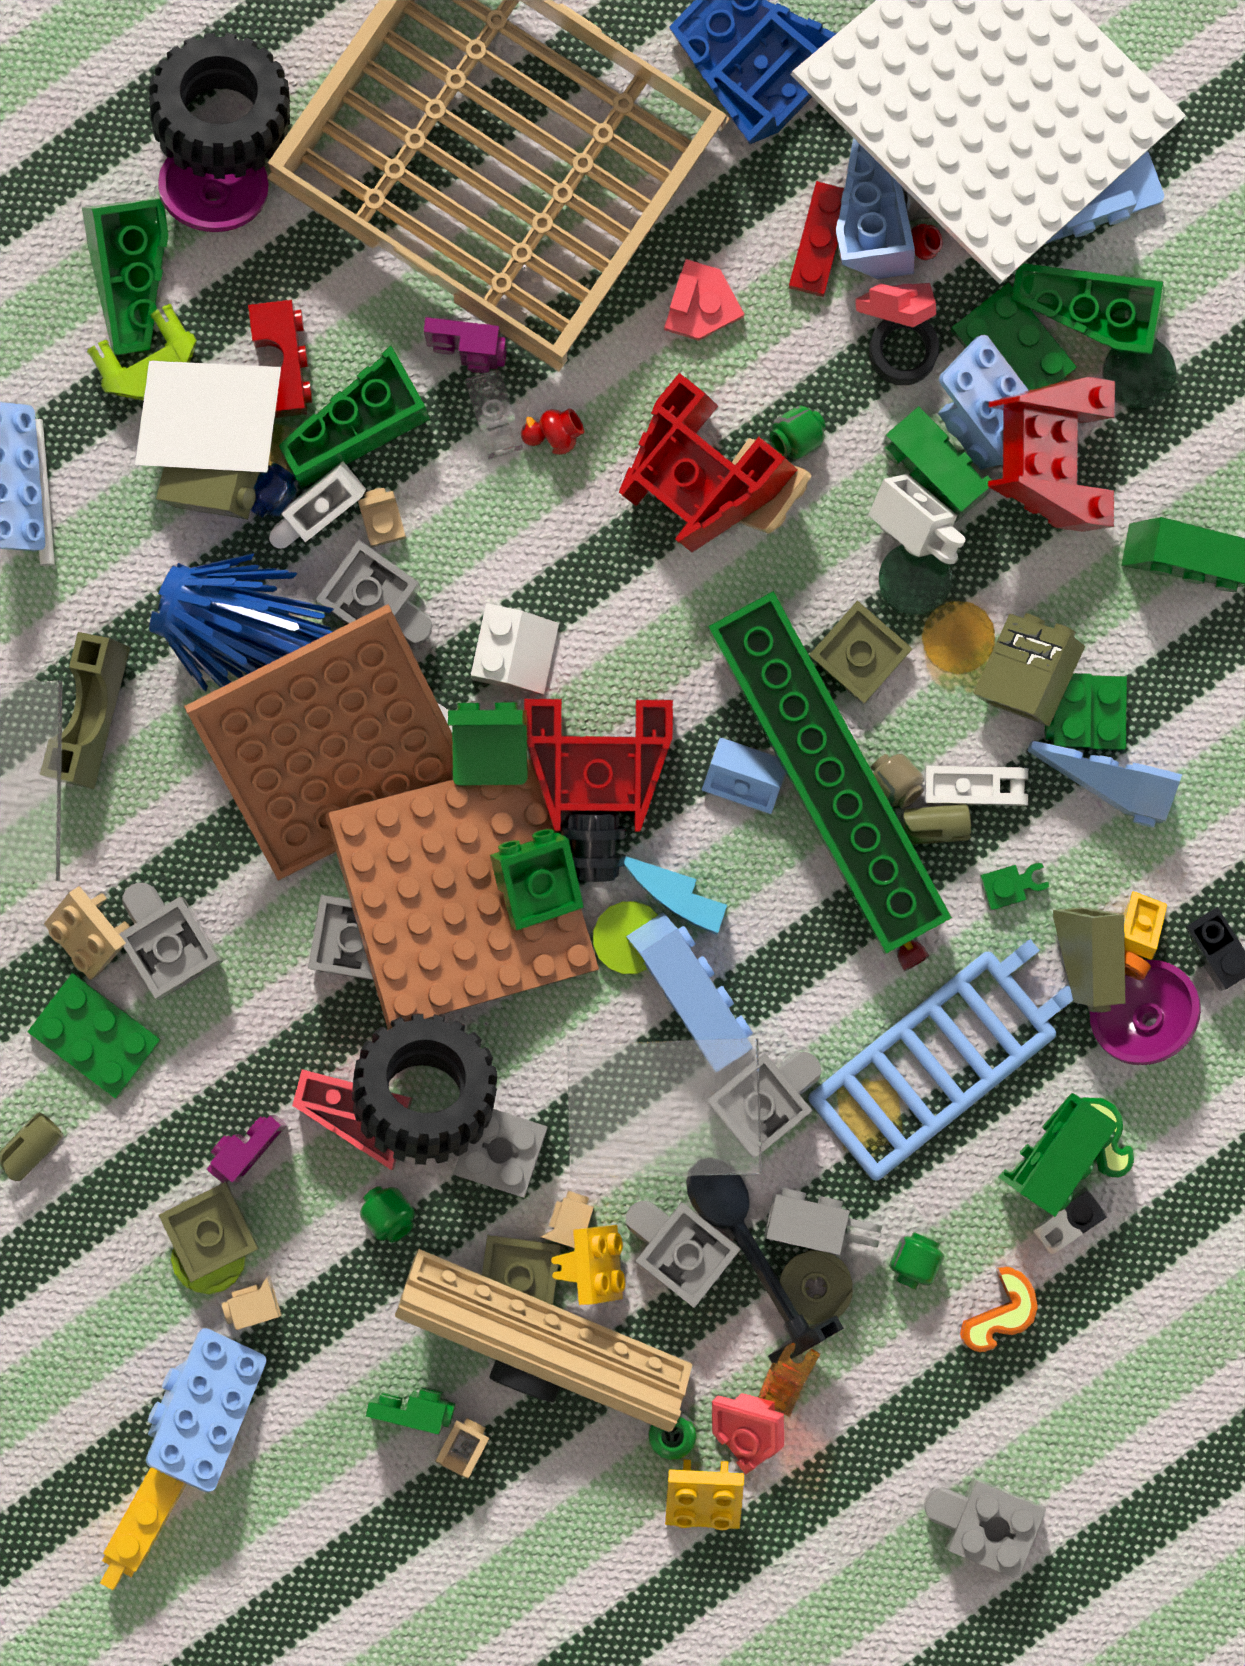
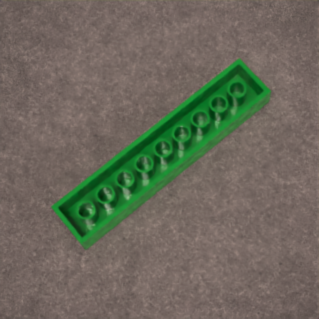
(829, 772)

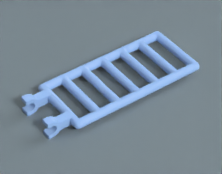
(960, 1101)

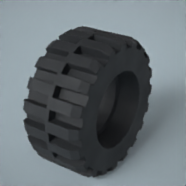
(219, 65)
(424, 1044)

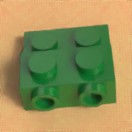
(1091, 714)
(537, 878)
(424, 1410)

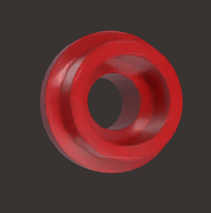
(926, 241)

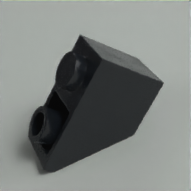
(1218, 949)

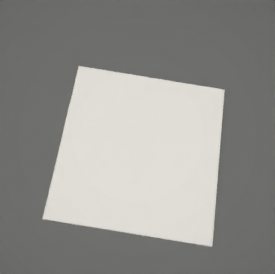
(208, 416)

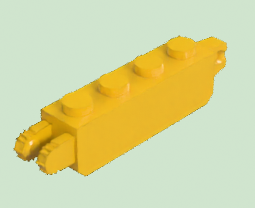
(140, 1526)

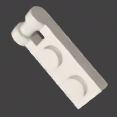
(975, 785)

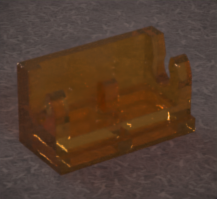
(788, 1380)

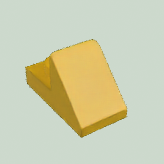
(1143, 924)

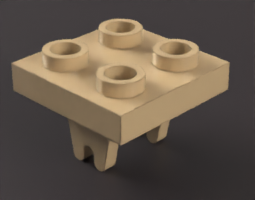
(85, 932)

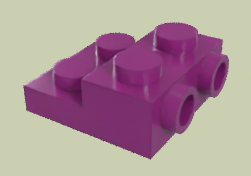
(478, 344)
(237, 1155)

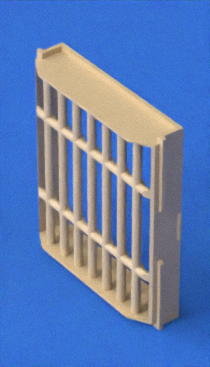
(360, 58)

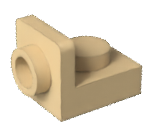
(381, 517)

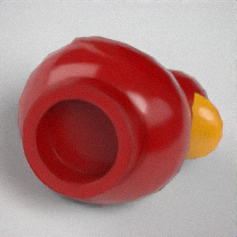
(557, 427)

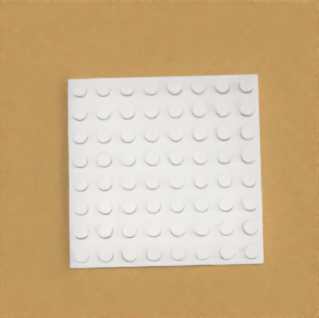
(990, 113)

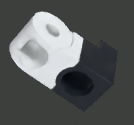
(1070, 1223)

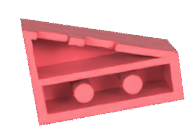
(331, 1105)

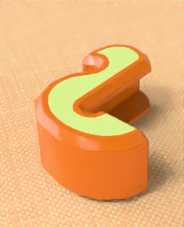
(1005, 1319)

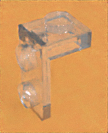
(494, 414)

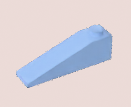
(873, 220)
(1133, 790)

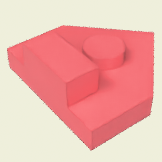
(701, 302)
(899, 303)
(748, 1428)

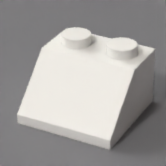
(514, 649)

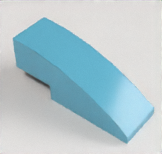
(676, 895)

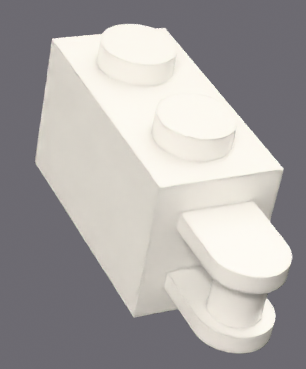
(317, 506)
(916, 519)

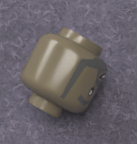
(898, 779)

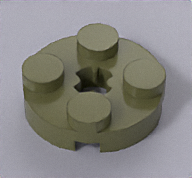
(812, 1265)

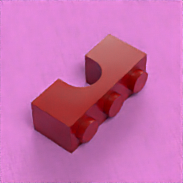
(278, 326)

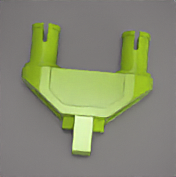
(132, 381)

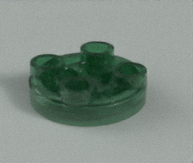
(1140, 378)
(913, 583)

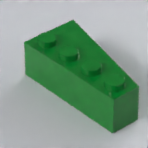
(356, 421)

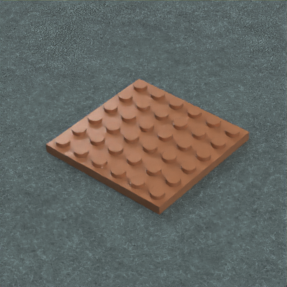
(324, 734)
(432, 901)

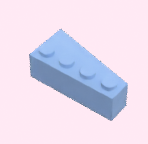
(687, 981)

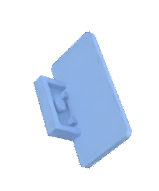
(1129, 193)
(972, 382)
(20, 480)
(203, 1409)

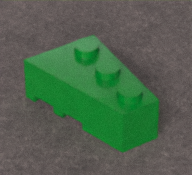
(936, 462)
(1186, 552)
(1062, 1155)

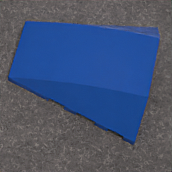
(748, 58)

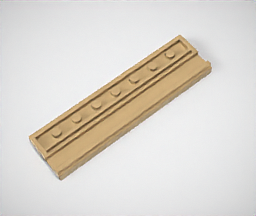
(544, 1340)

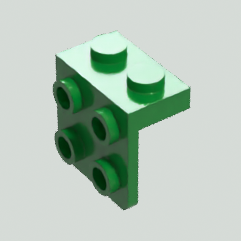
(489, 744)

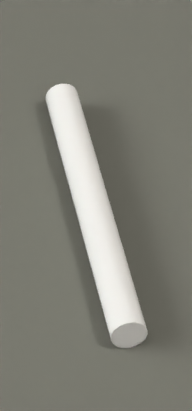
(47, 554)

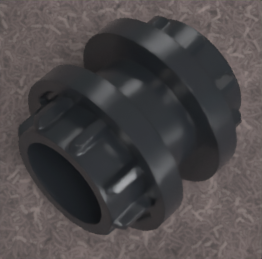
(594, 844)

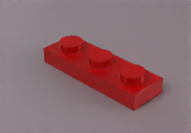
(818, 241)

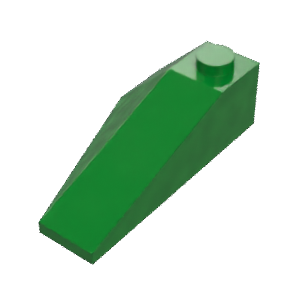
(127, 258)
(1101, 306)

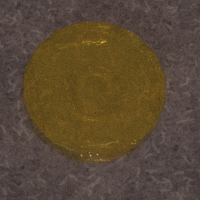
(958, 637)

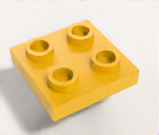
(594, 1265)
(704, 1498)

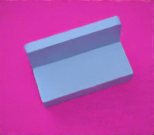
(744, 775)

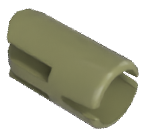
(937, 824)
(29, 1146)

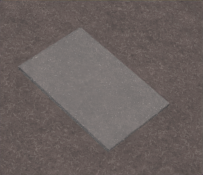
(30, 781)
(664, 1108)

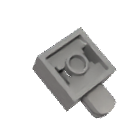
(370, 582)
(165, 941)
(337, 941)
(780, 1094)
(504, 1154)
(813, 1224)
(680, 1248)
(987, 1524)

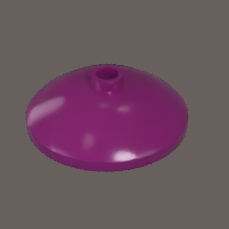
(189, 197)
(1162, 995)

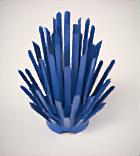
(227, 624)

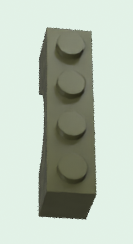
(98, 674)

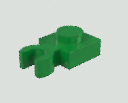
(1007, 886)

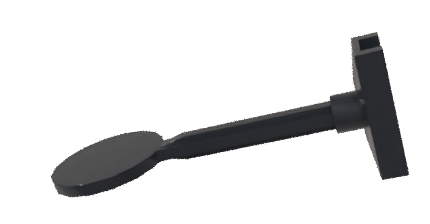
(725, 1204)

